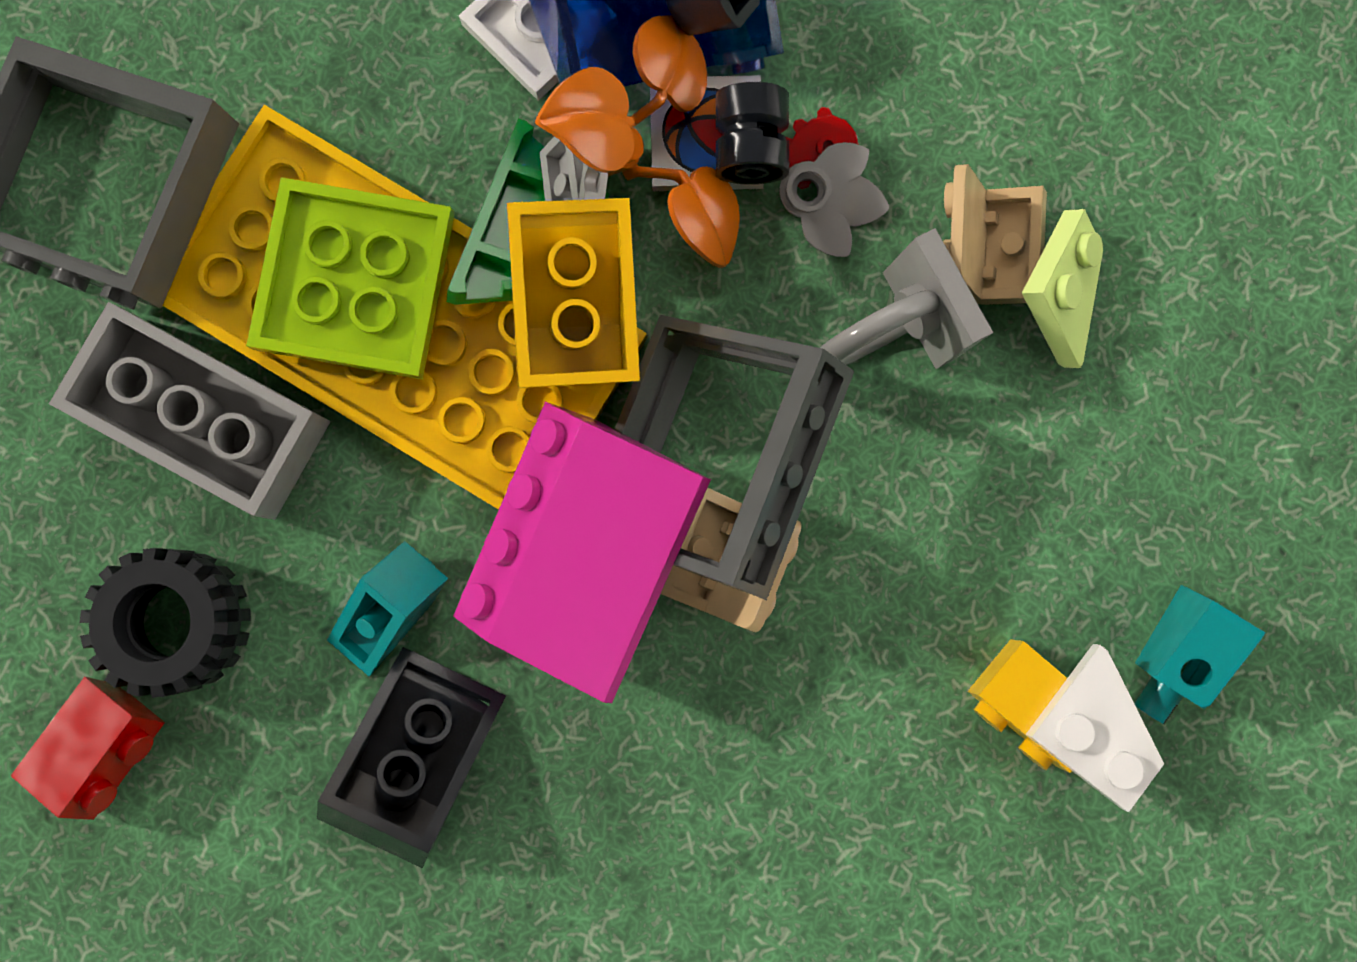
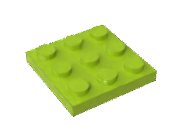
(351, 278)

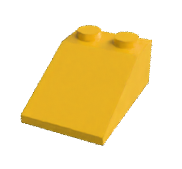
(573, 292)

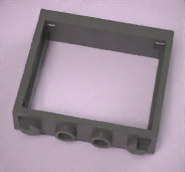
(24, 89)
(789, 453)

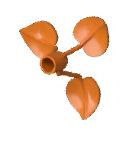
(592, 122)

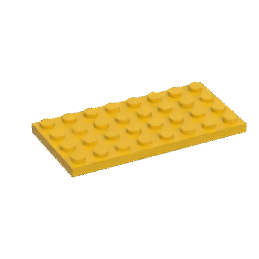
(467, 409)

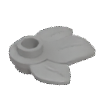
(841, 199)

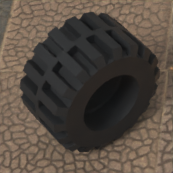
(119, 631)

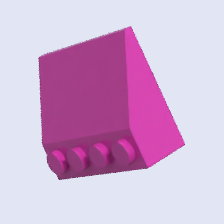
(580, 550)

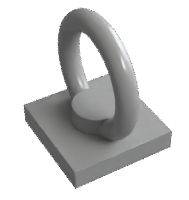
(928, 304)

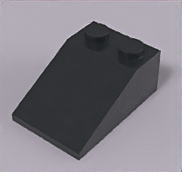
(409, 757)

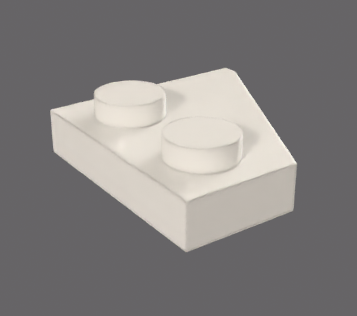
(1099, 731)

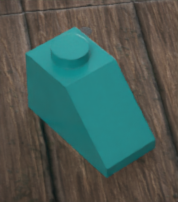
(386, 607)

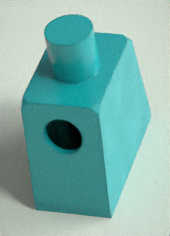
(1198, 632)

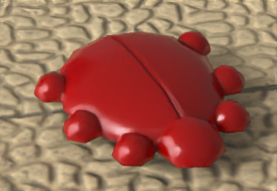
(816, 136)

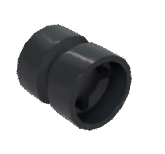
(751, 125)

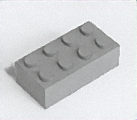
(189, 412)

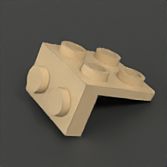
(994, 235)
(709, 538)

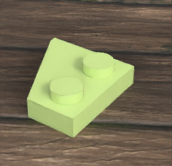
(1065, 287)

